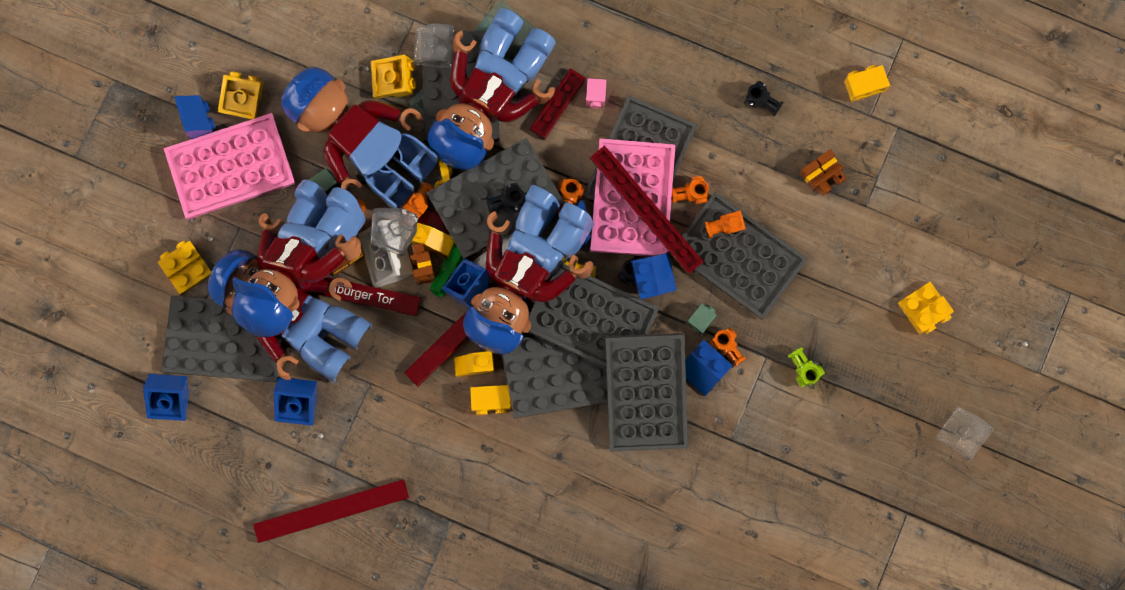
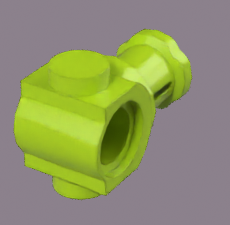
(803, 366)

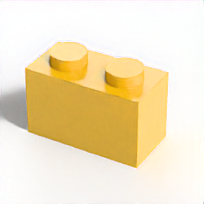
(866, 83)
(490, 399)

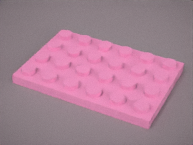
(229, 166)
(616, 224)

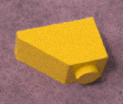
(433, 240)
(474, 364)

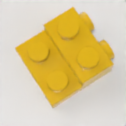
(392, 77)
(240, 95)
(184, 267)
(926, 308)

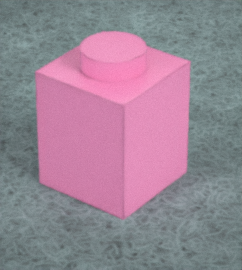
(596, 93)

